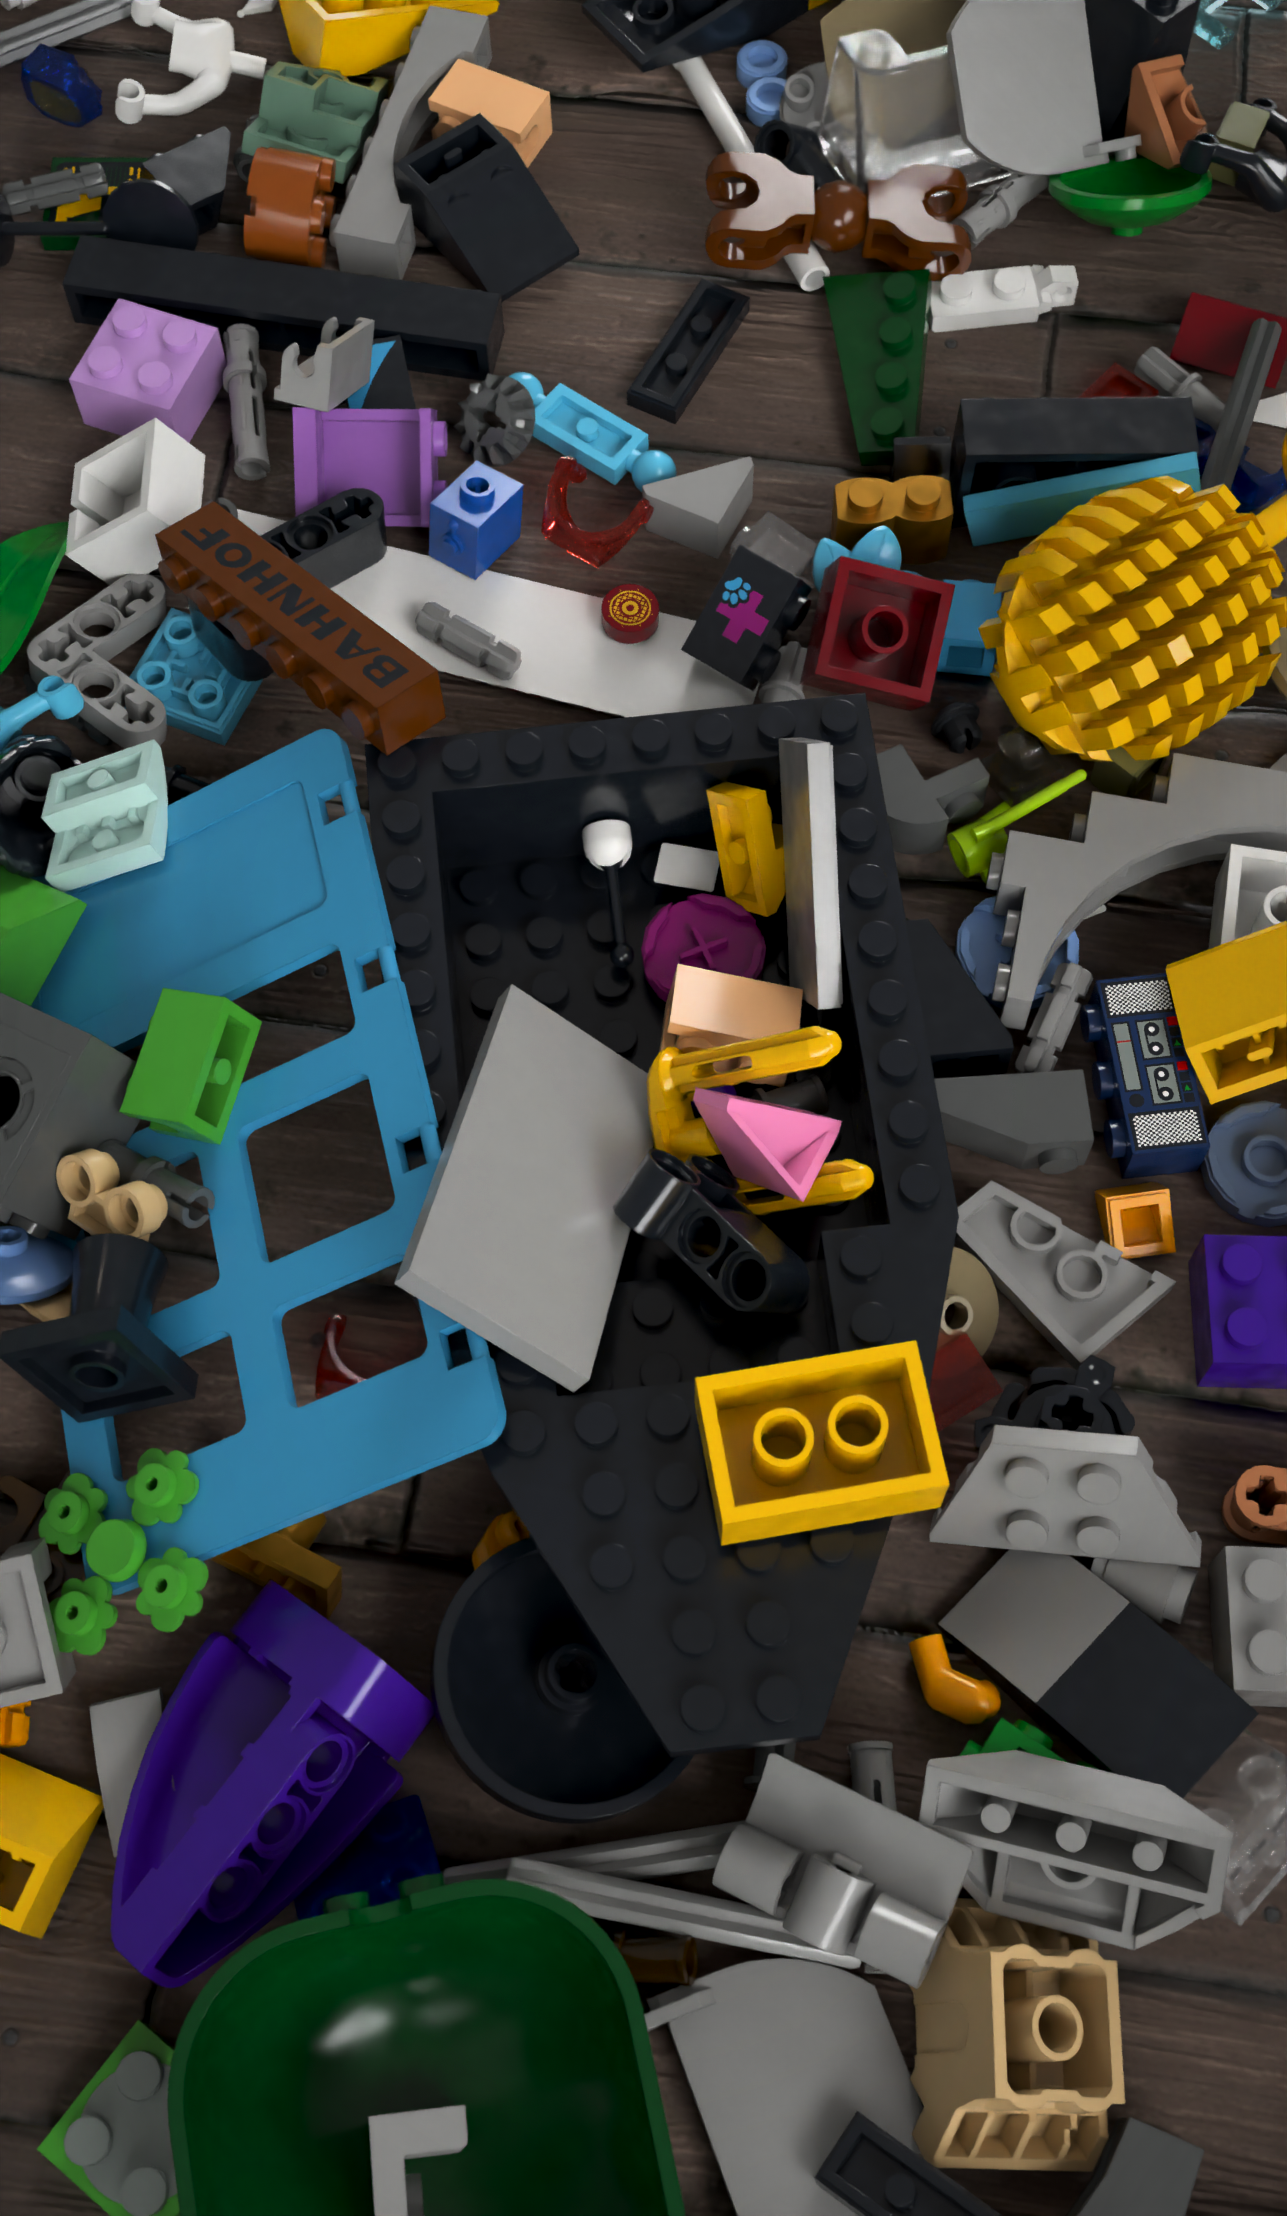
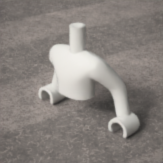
(198, 50)

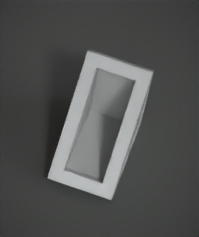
(702, 505)

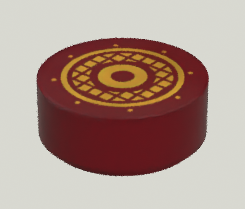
(630, 613)

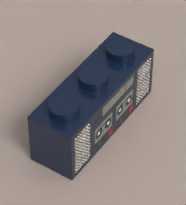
(1144, 1077)

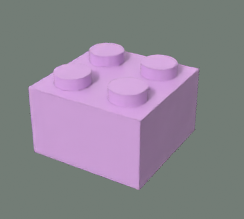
(148, 368)

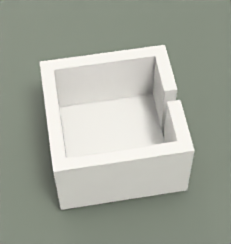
(128, 497)

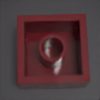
(877, 633)

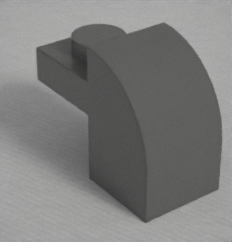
(923, 808)

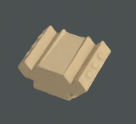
(1016, 2046)

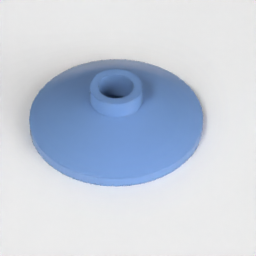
(32, 1266)

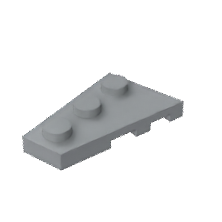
(1058, 1279)

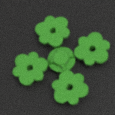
(118, 1550)

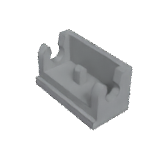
(334, 371)

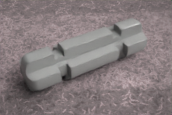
(468, 640)
(1054, 1019)

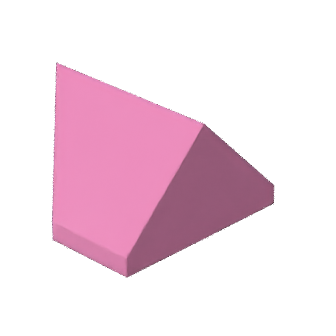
(768, 1141)

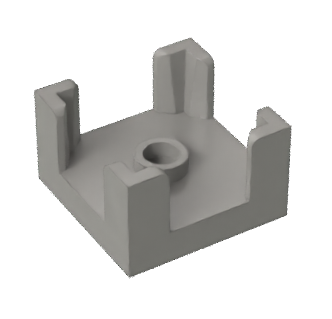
(29, 1647)
(409, 2137)

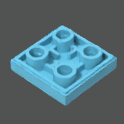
(192, 682)

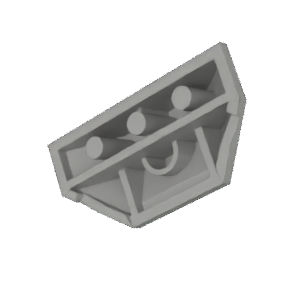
(1078, 1846)

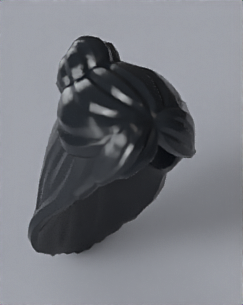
(24, 783)

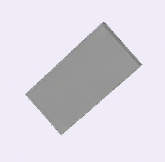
(811, 870)

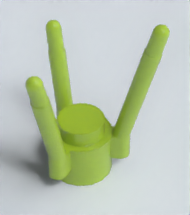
(974, 843)

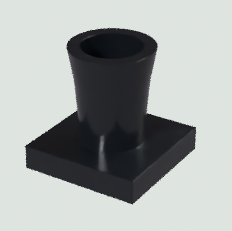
(103, 1353)

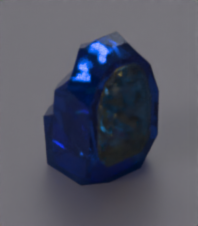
(60, 87)

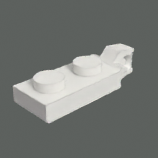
(1000, 296)

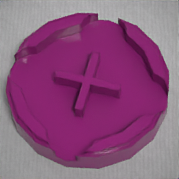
(702, 934)

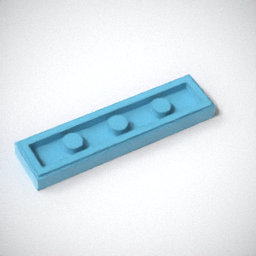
(1038, 505)

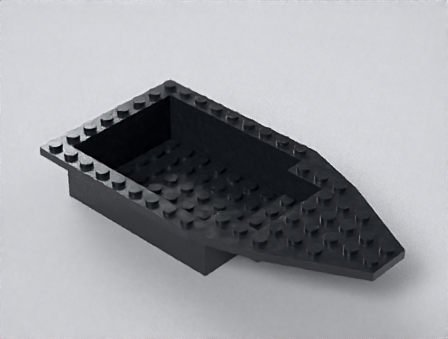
(613, 1479)

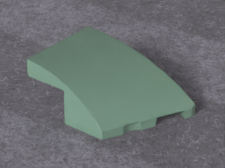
(315, 114)

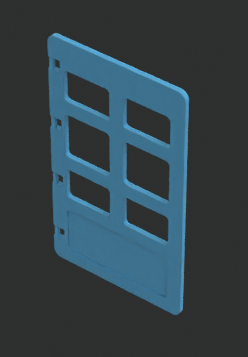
(241, 899)

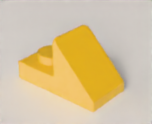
(748, 847)

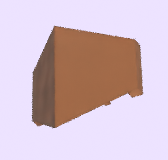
(1162, 111)

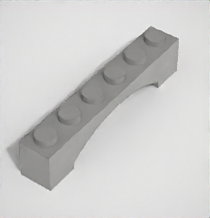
(374, 227)

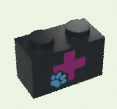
(748, 619)

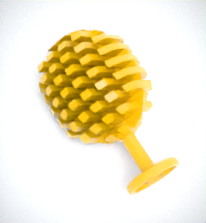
(1139, 618)

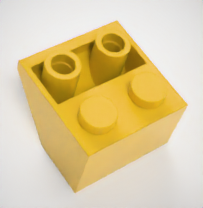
(1235, 1012)
(41, 1841)

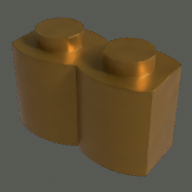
(913, 508)

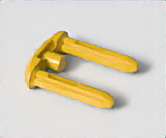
(677, 1132)

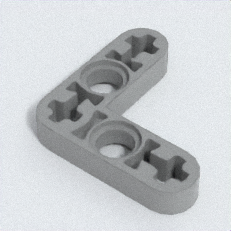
(89, 657)

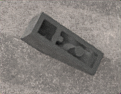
(1020, 1118)

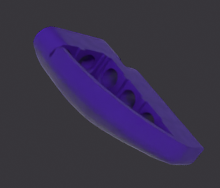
(273, 1776)

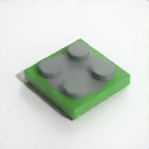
(118, 2131)

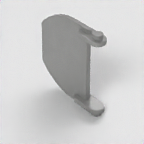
(1029, 86)
(780, 2069)

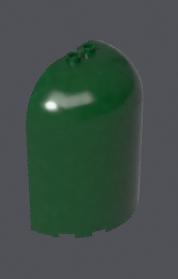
(414, 2006)

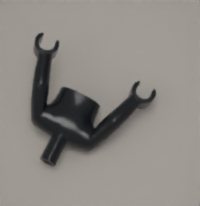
(1260, 173)

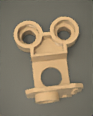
(99, 1207)

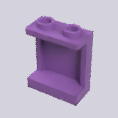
(373, 450)

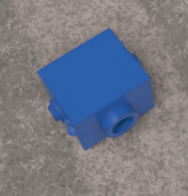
(475, 519)

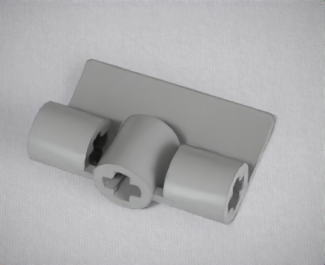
(844, 1870)

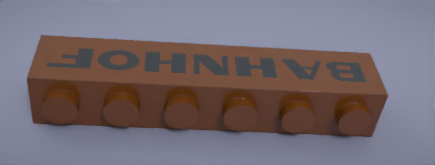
(301, 628)

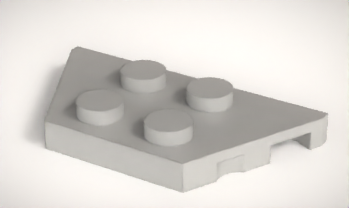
(1066, 1498)

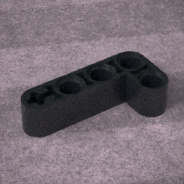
(326, 541)

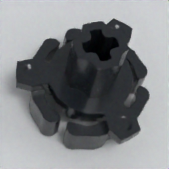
(1063, 1398)

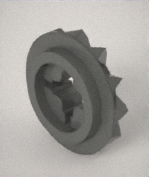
(509, 402)

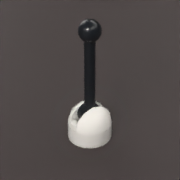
(609, 848)

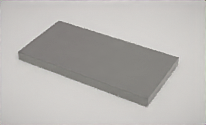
(525, 1190)

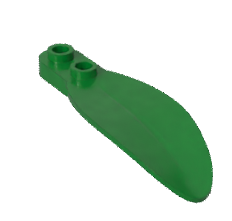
(26, 573)

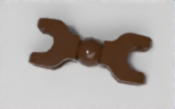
(781, 213)

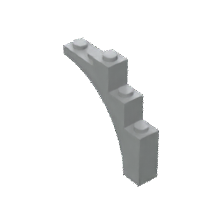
(1056, 883)

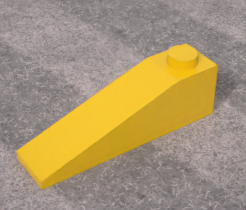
(360, 33)

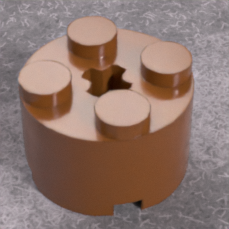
(289, 207)

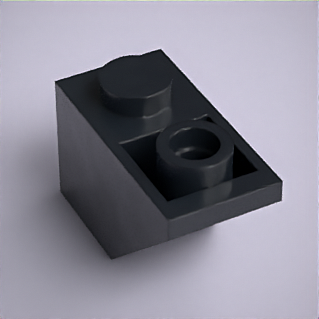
(196, 172)

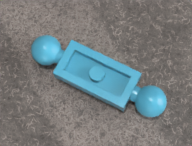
(594, 435)

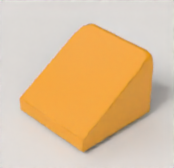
(1137, 1219)

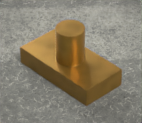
(288, 1562)

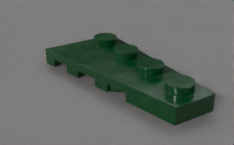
(881, 349)

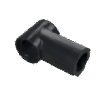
(805, 150)

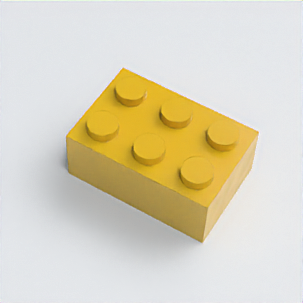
(820, 1442)

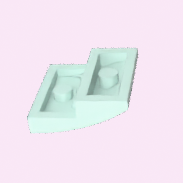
(107, 816)

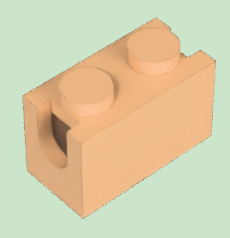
(511, 106)
(723, 1009)

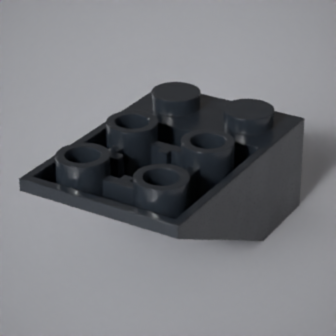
(483, 208)

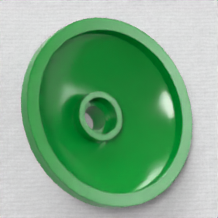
(1129, 193)

